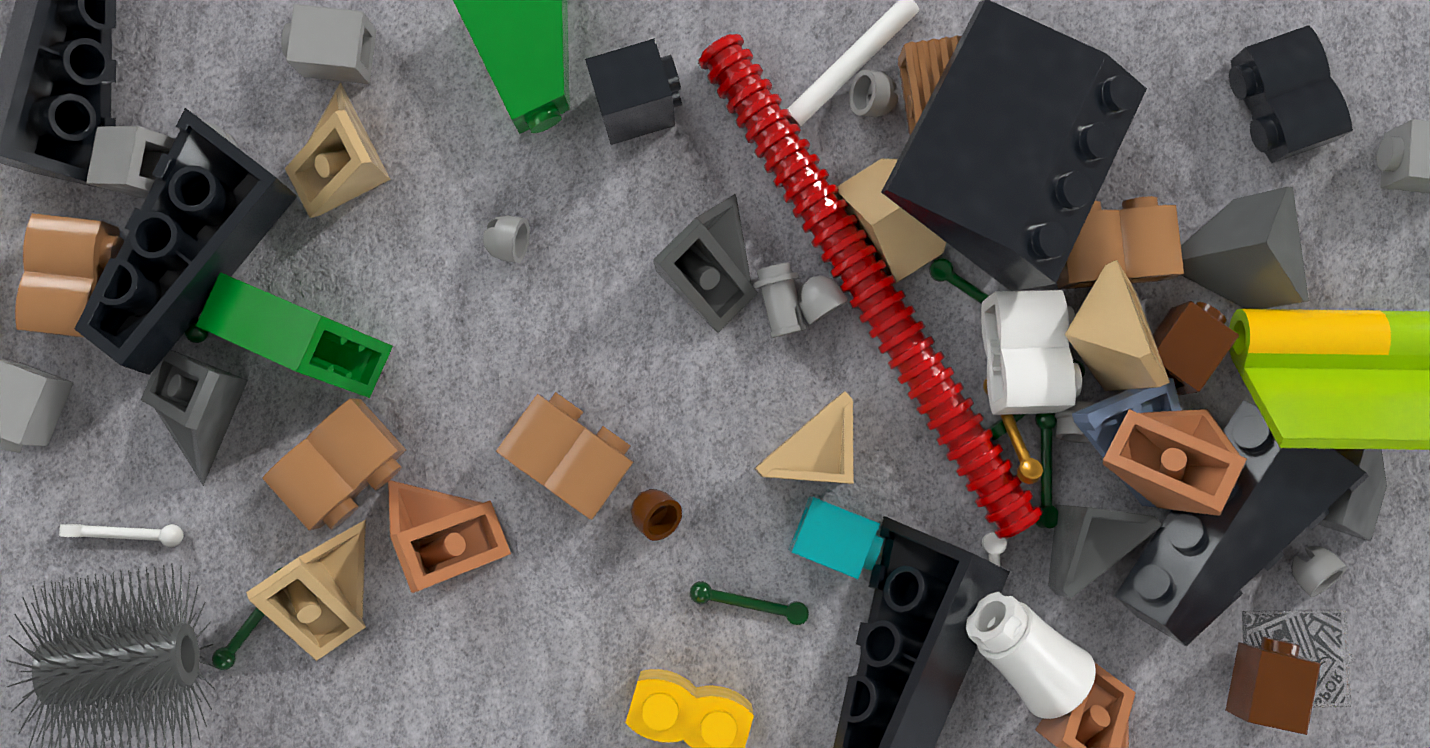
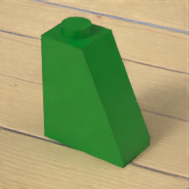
(525, 56)
(294, 336)

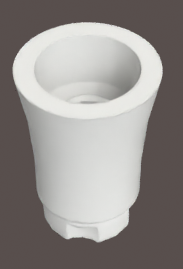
(1033, 657)

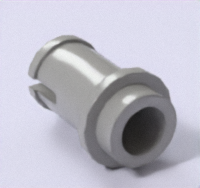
(781, 299)

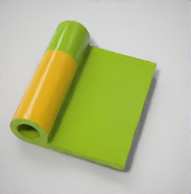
(1337, 376)

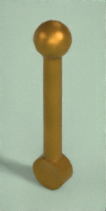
(1029, 469)

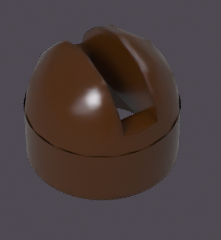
(655, 514)

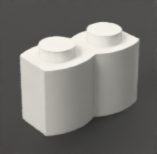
(1029, 353)

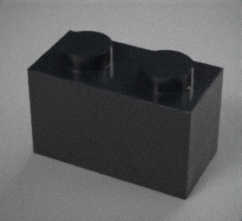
(635, 90)

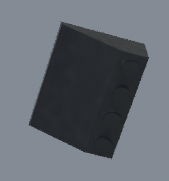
(1015, 145)

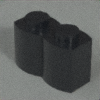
(1289, 94)

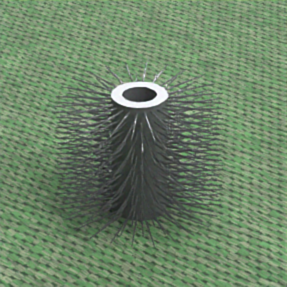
(115, 663)

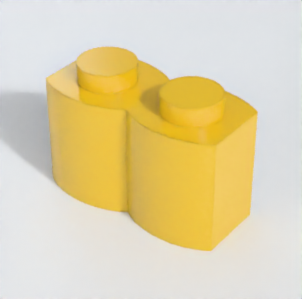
(674, 710)

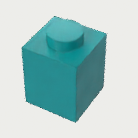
(836, 538)

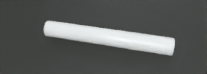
(852, 61)

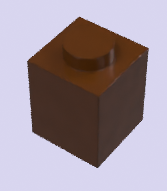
(1193, 344)
(1273, 685)

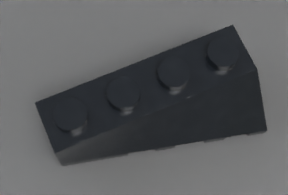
(56, 85)
(196, 221)
(1205, 560)
(914, 640)

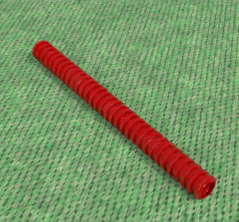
(869, 286)

